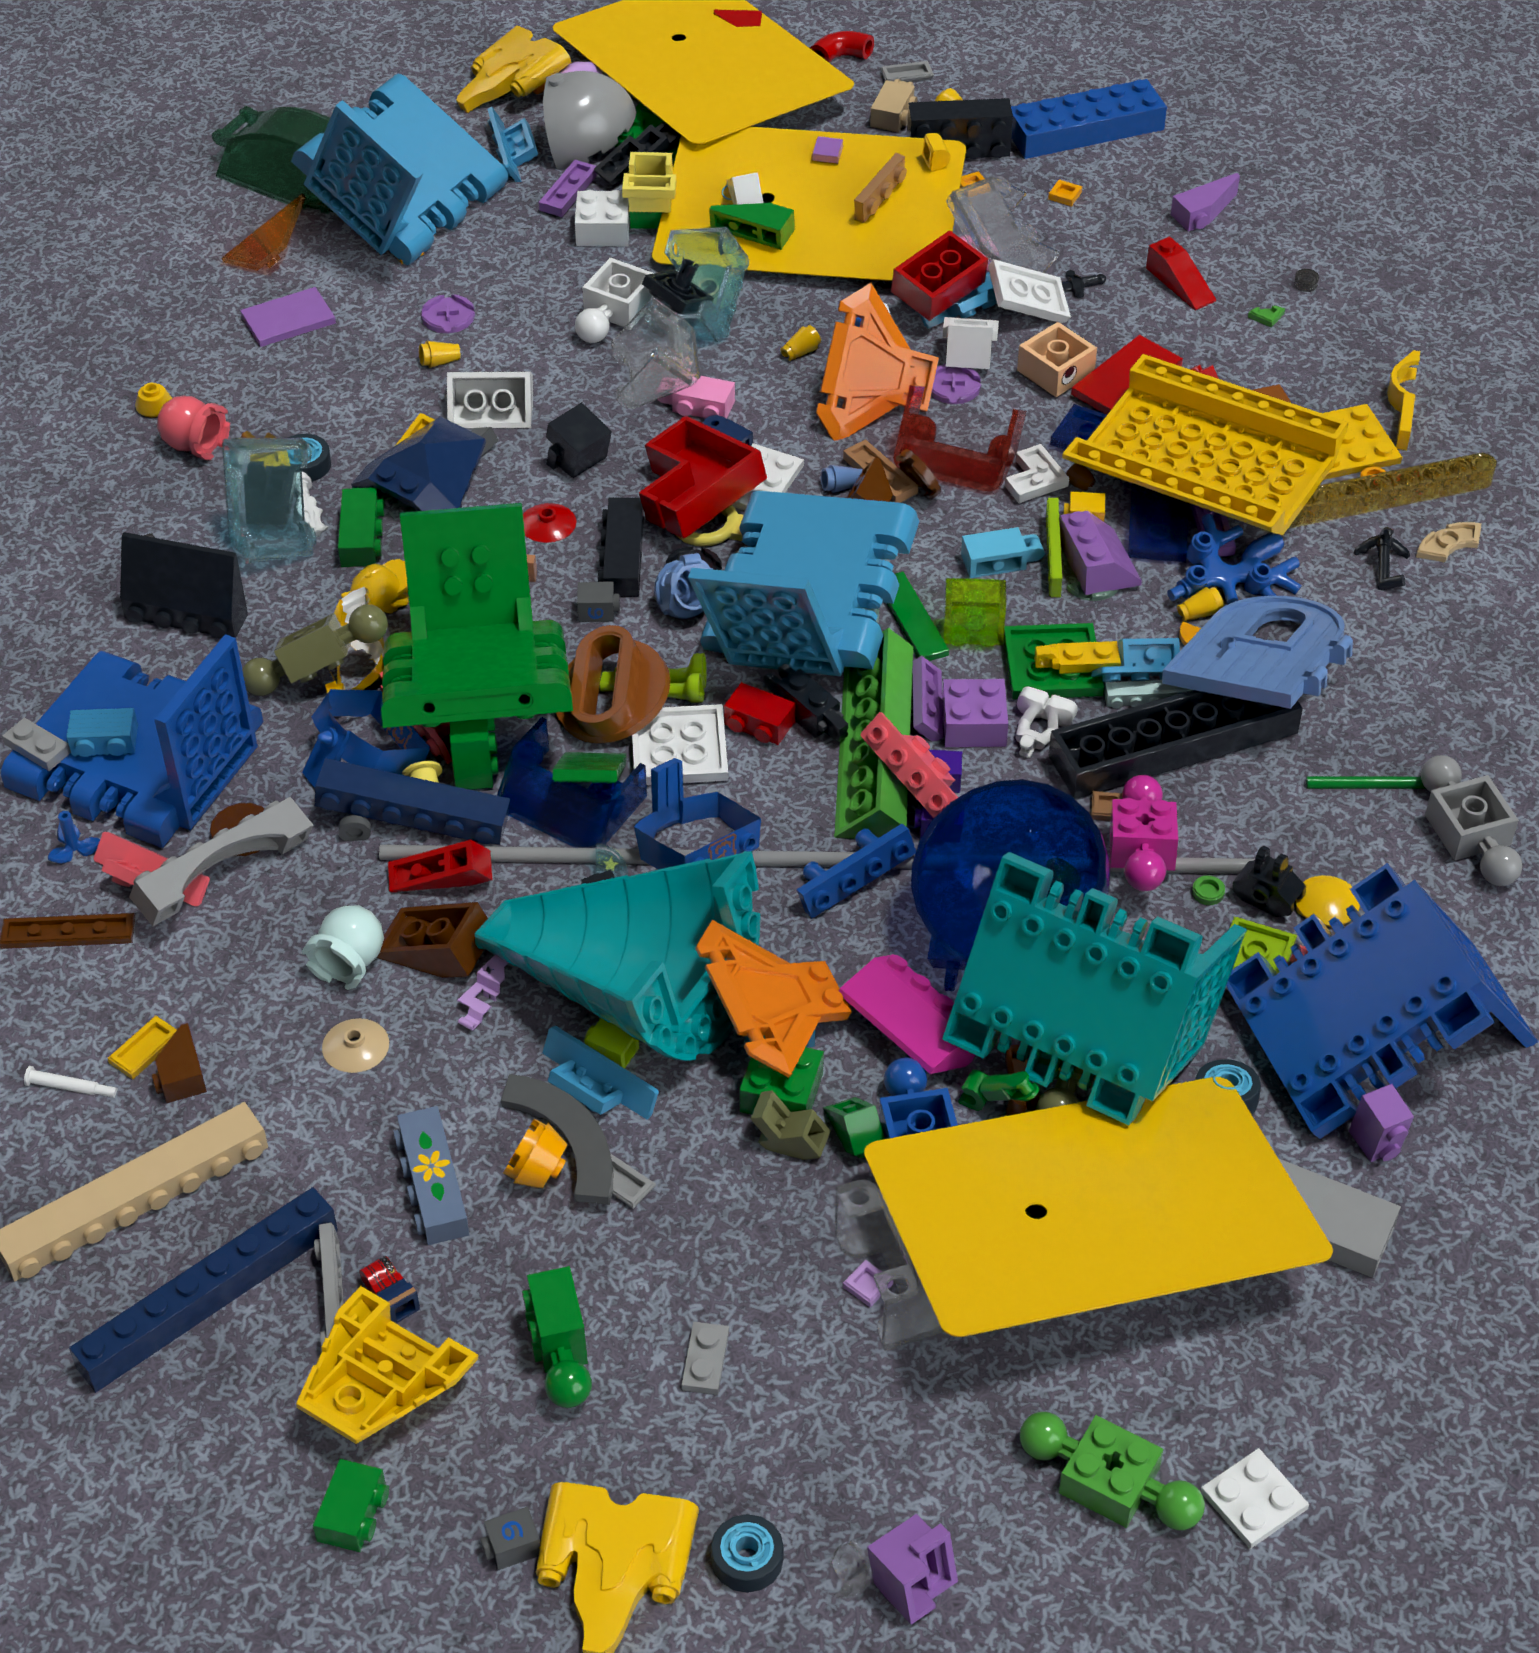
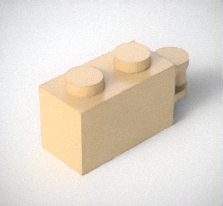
(891, 105)

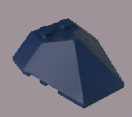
(427, 468)

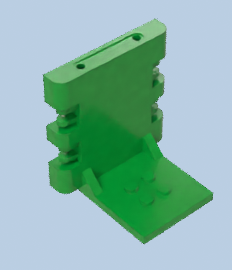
(471, 625)

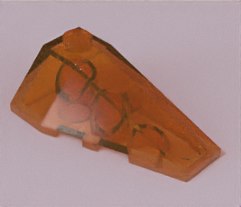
(268, 240)

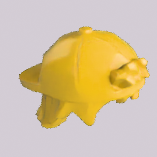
(385, 585)

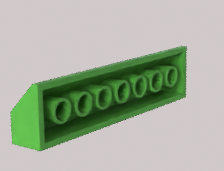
(866, 788)

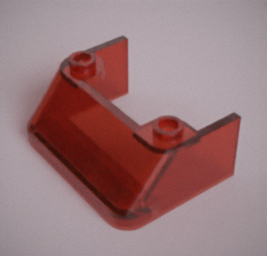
(954, 463)

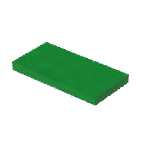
(589, 767)

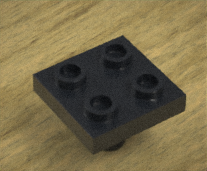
(677, 288)

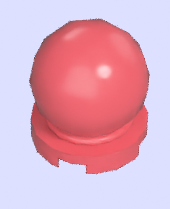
(193, 426)

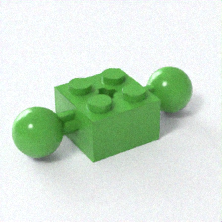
(1111, 1471)

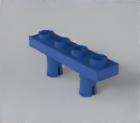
(855, 871)

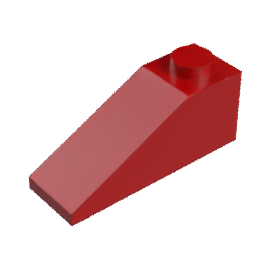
(1178, 272)
(443, 867)

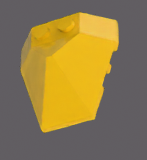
(376, 1370)

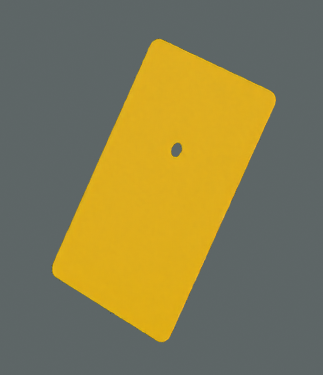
(713, 78)
(822, 197)
(1130, 1208)

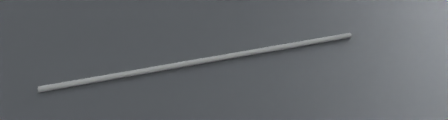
(761, 858)

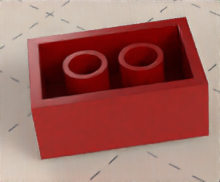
(939, 275)

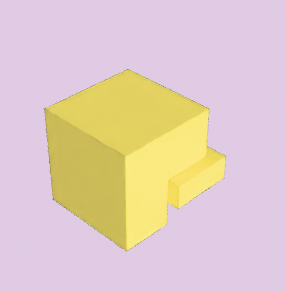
(649, 182)

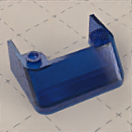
(565, 808)

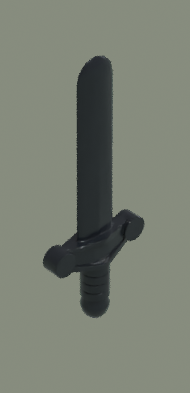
(1078, 283)

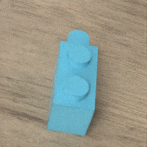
(999, 552)

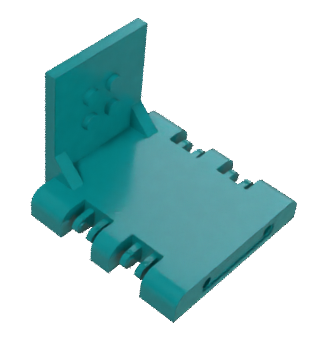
(1087, 989)

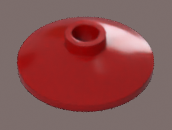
(548, 522)

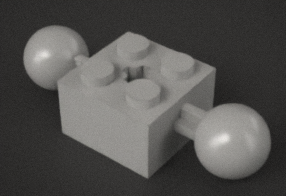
(1472, 819)

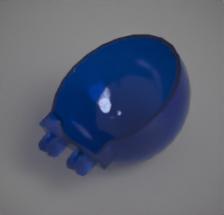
(965, 847)

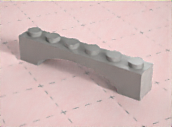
(276, 828)

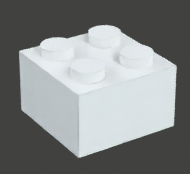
(602, 218)

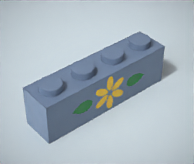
(432, 1175)

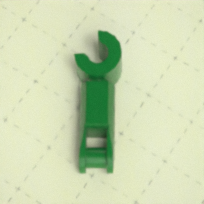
(981, 1087)

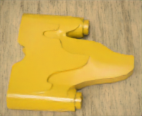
(512, 66)
(617, 1554)

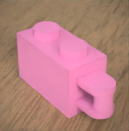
(704, 398)

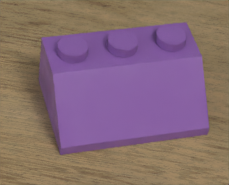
(1096, 554)

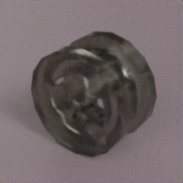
(1306, 274)

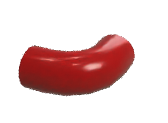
(844, 44)

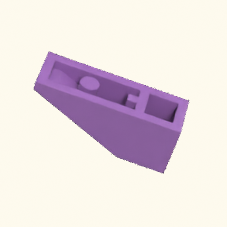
(1202, 204)

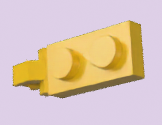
(1077, 657)

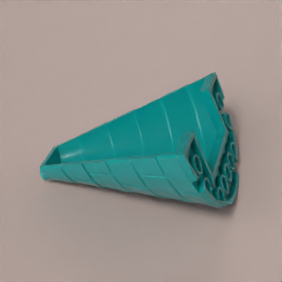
(631, 947)

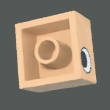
(1056, 359)

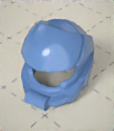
(674, 590)

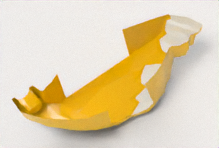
(343, 611)

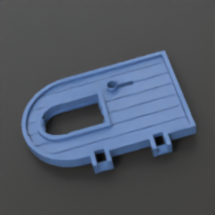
(1236, 664)

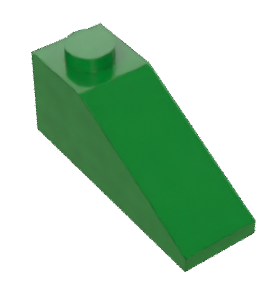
(756, 222)

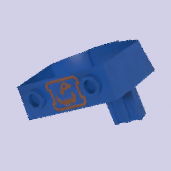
(340, 744)
(672, 808)

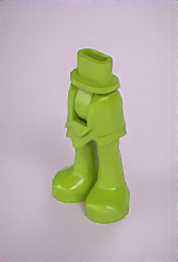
(684, 682)

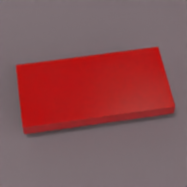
(1111, 379)

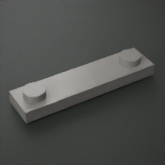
(328, 1251)

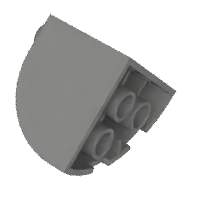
(584, 115)

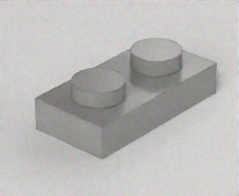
(36, 744)
(705, 1358)

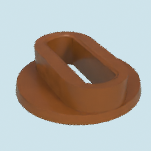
(638, 693)

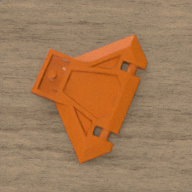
(869, 367)
(770, 996)

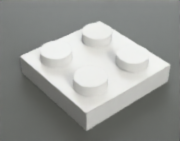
(1254, 1498)

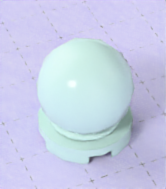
(344, 945)

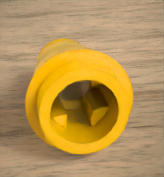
(801, 343)
(438, 353)
(1200, 605)

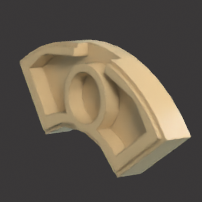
(1455, 536)

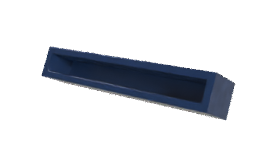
(411, 802)

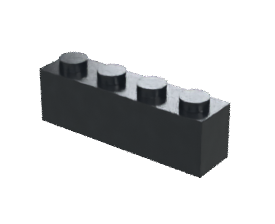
(622, 545)

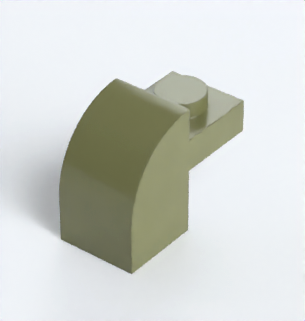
(786, 1132)

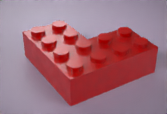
(699, 475)

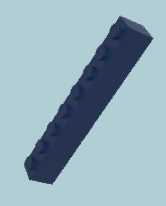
(201, 1290)

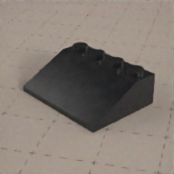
(181, 586)

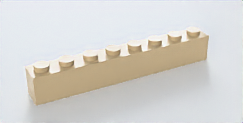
(130, 1191)

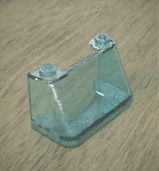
(266, 498)

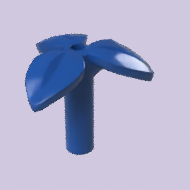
(69, 834)

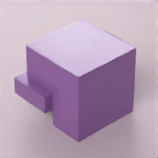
(913, 1566)

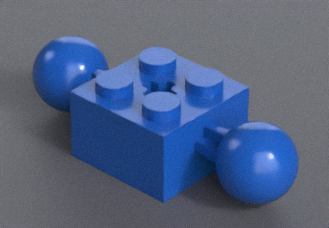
(910, 1106)

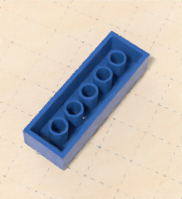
(1087, 118)

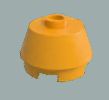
(537, 1156)

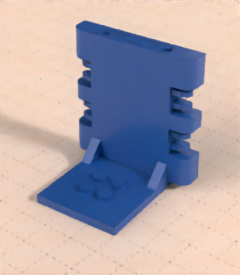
(185, 749)
(1368, 998)

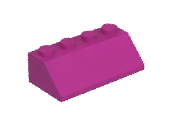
(906, 1011)

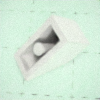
(745, 189)

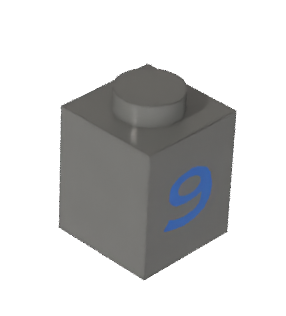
(597, 602)
(511, 1538)

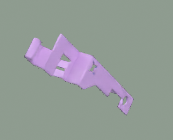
(490, 985)

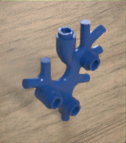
(1212, 571)

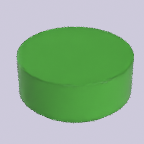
(1208, 890)

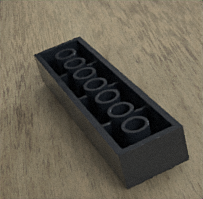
(1163, 738)

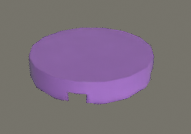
(447, 314)
(955, 384)

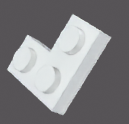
(1039, 477)

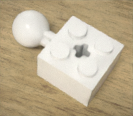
(611, 296)

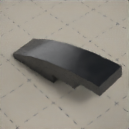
(650, 140)

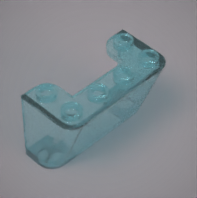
(719, 274)

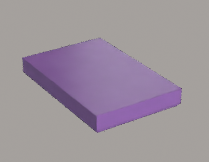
(288, 316)

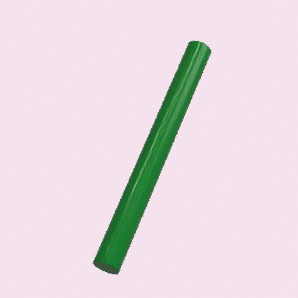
(1364, 782)

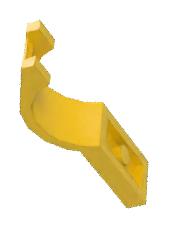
(1401, 399)

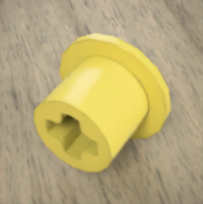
(424, 770)

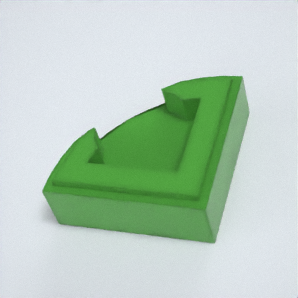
(1267, 316)

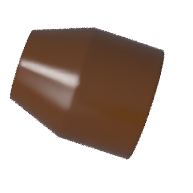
(1080, 477)

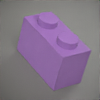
(1381, 1123)

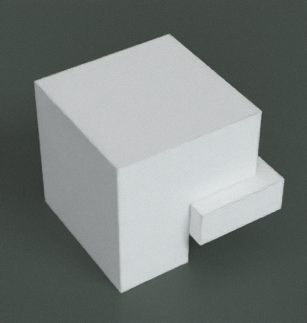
(969, 342)

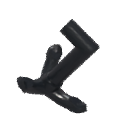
(1384, 543)

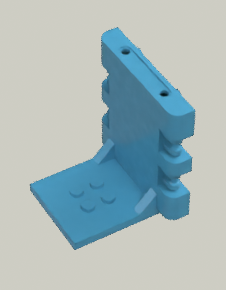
(398, 169)
(805, 582)

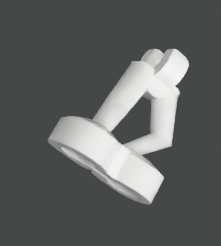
(1037, 704)

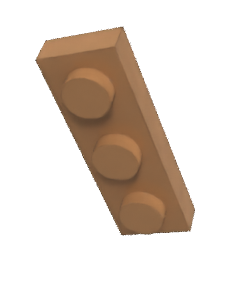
(880, 187)
(863, 453)

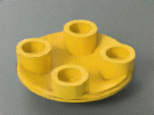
(1327, 899)

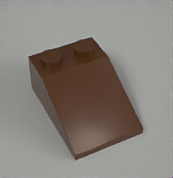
(435, 939)

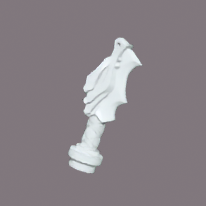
(311, 511)

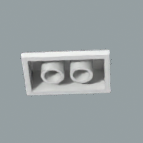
(490, 399)

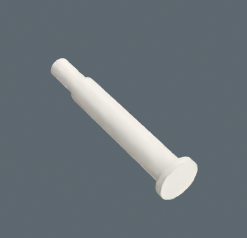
(67, 1083)

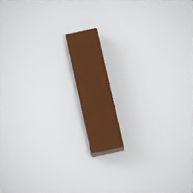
(67, 930)

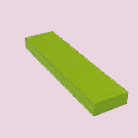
(1053, 547)

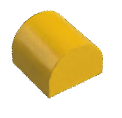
(935, 152)

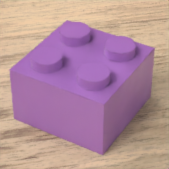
(974, 713)

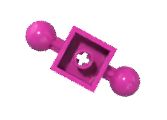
(1143, 833)

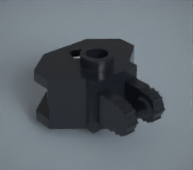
(1269, 882)

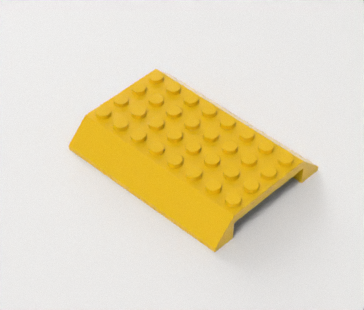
(1213, 444)

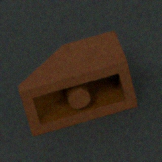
(872, 483)
(179, 1068)

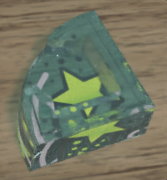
(610, 859)

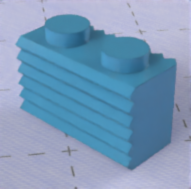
(102, 731)

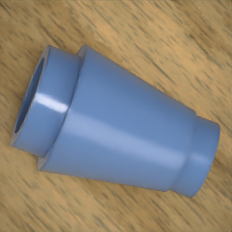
(838, 478)

